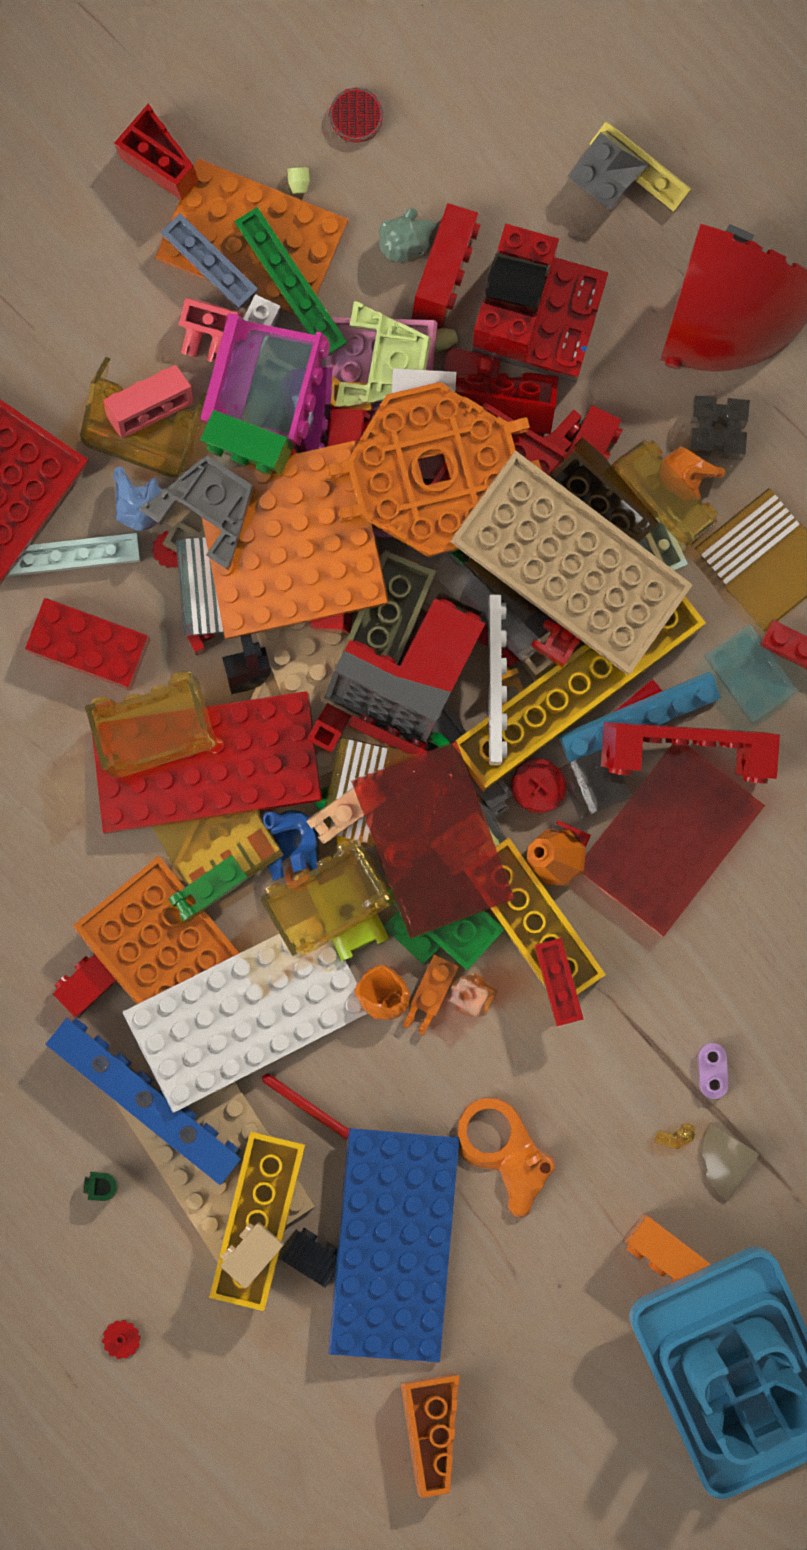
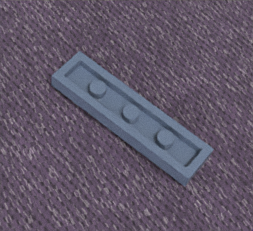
(209, 261)

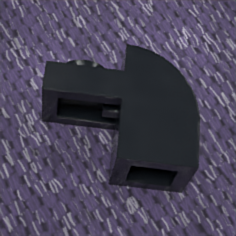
(247, 668)

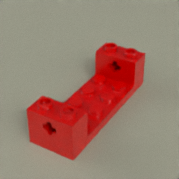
(755, 755)

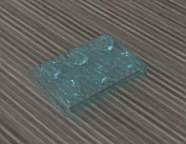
(750, 673)

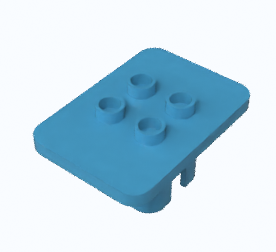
(730, 1368)

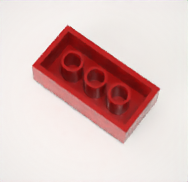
(87, 644)

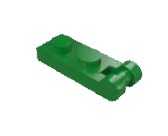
(209, 888)

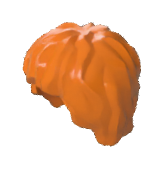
(383, 993)

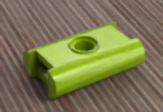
(360, 936)

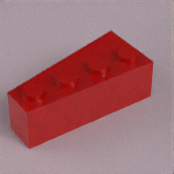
(445, 264)

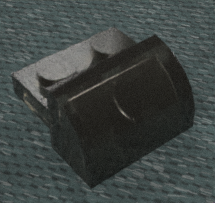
(592, 785)

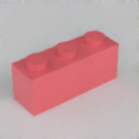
(148, 401)

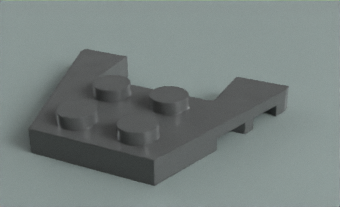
(215, 496)

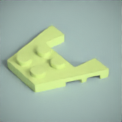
(394, 348)

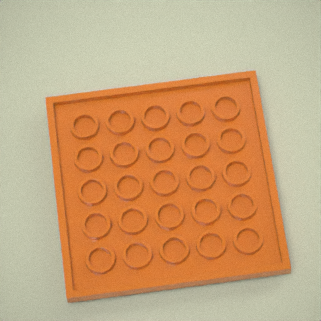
(294, 551)

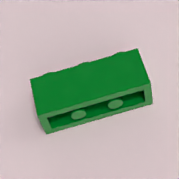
(246, 443)

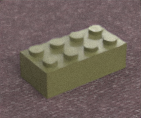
(390, 625)

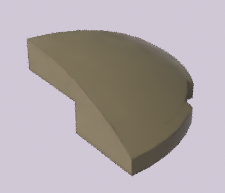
(725, 1160)

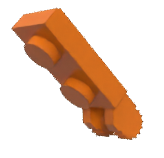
(431, 991)

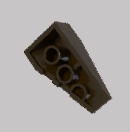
(599, 486)

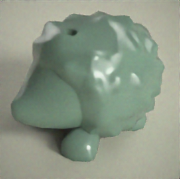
(405, 237)

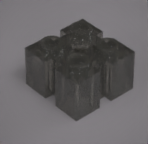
(731, 415)

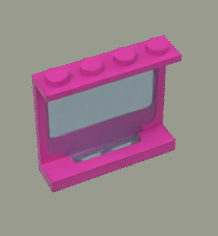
(266, 376)

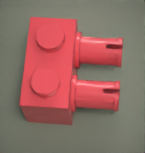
(203, 318)

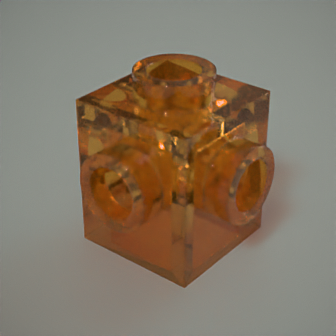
(472, 995)

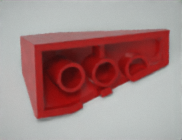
(517, 397)

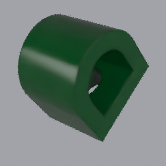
(100, 1186)

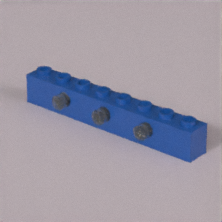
(143, 1100)

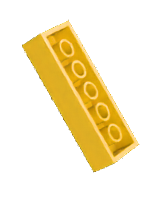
(537, 919)
(261, 1196)

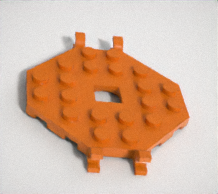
(416, 427)

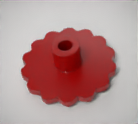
(163, 554)
(121, 1339)

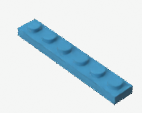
(650, 711)

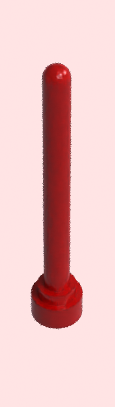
(305, 1105)

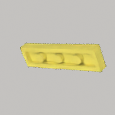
(656, 177)

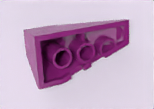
(316, 420)

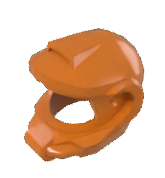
(692, 468)

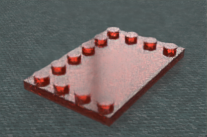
(670, 837)
(432, 839)

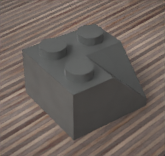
(608, 170)

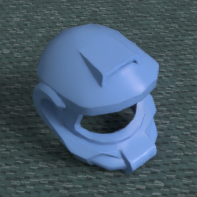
(131, 498)

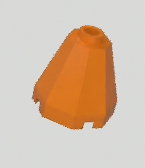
(556, 857)

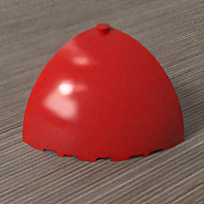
(734, 305)

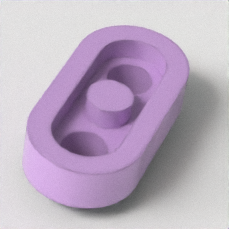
(710, 1071)

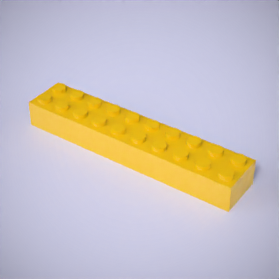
(565, 698)

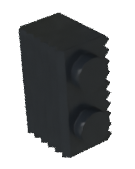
(310, 1257)

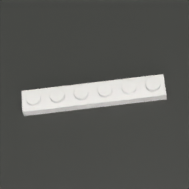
(496, 668)

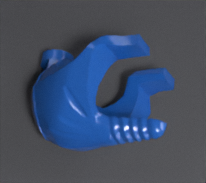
(294, 839)

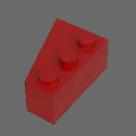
(156, 154)

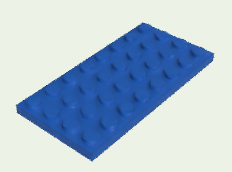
(393, 1245)

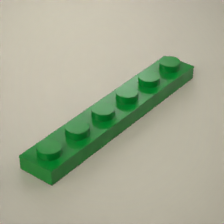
(288, 278)

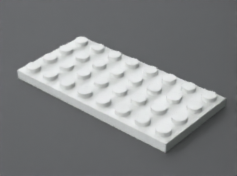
(241, 1017)

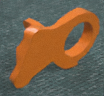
(519, 1161)

